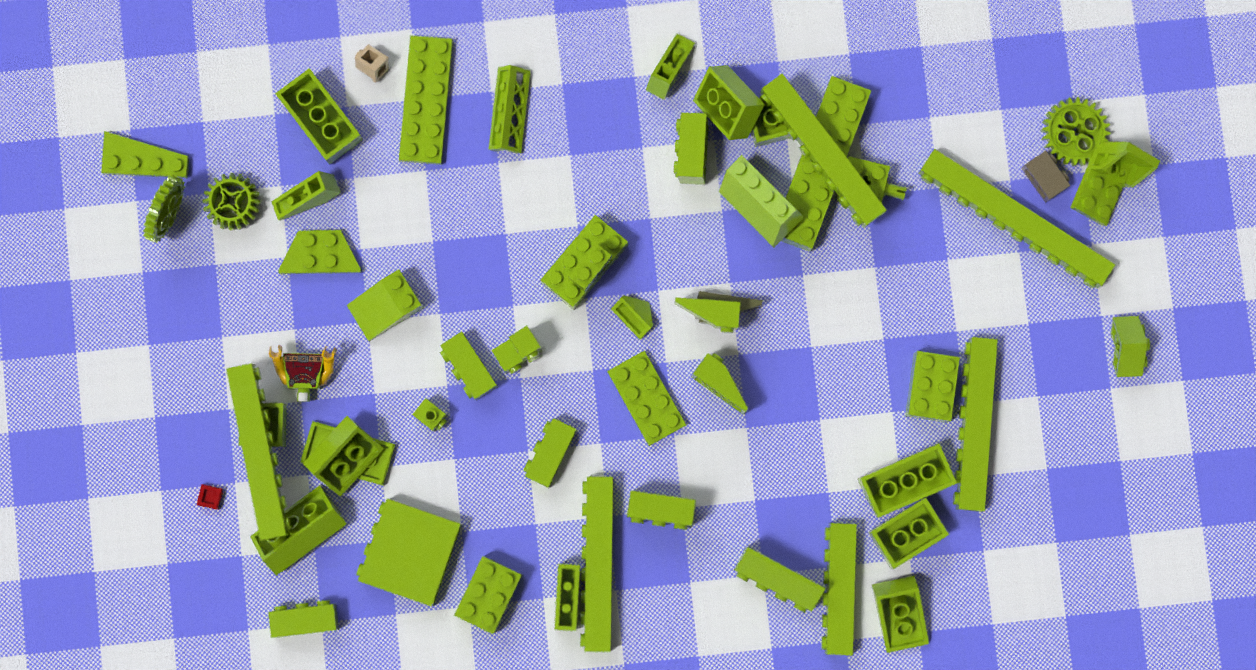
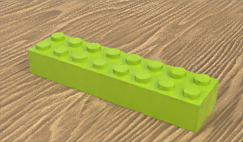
(808, 193)

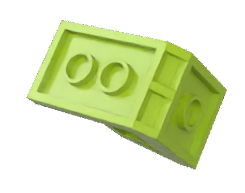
(1108, 171)

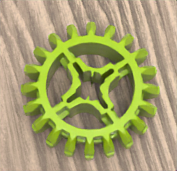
(224, 207)

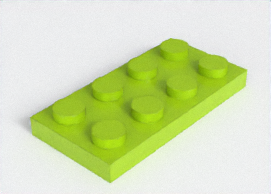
(646, 398)

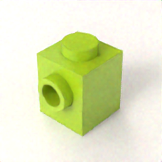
(430, 415)

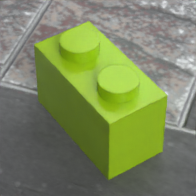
(590, 267)

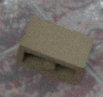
(1046, 176)

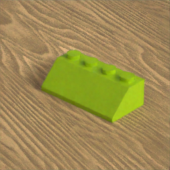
(759, 201)
(907, 480)
(312, 522)
(779, 579)

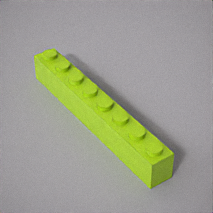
(823, 151)
(976, 424)
(257, 451)
(598, 564)

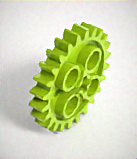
(1080, 113)
(164, 208)

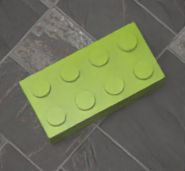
(319, 116)
(557, 276)

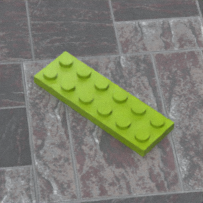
(425, 100)

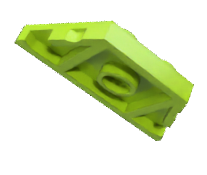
(319, 254)

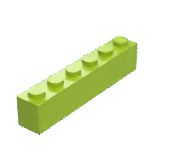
(840, 589)

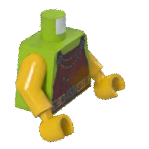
(303, 370)

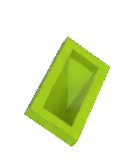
(634, 314)

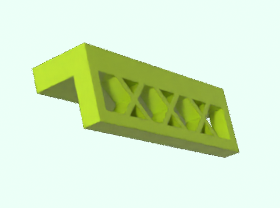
(505, 108)

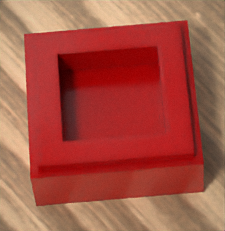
(209, 497)

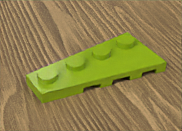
(137, 158)

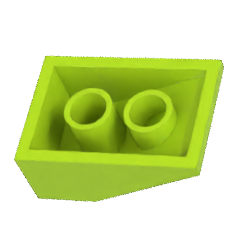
(384, 305)
(717, 379)
(900, 614)

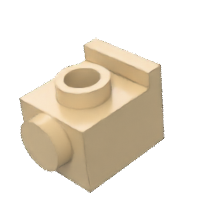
(372, 62)

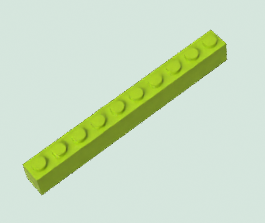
(1016, 219)

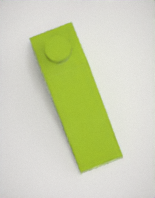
(669, 66)
(306, 195)
(717, 313)

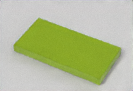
(374, 473)

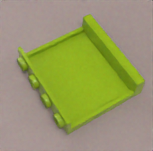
(408, 552)

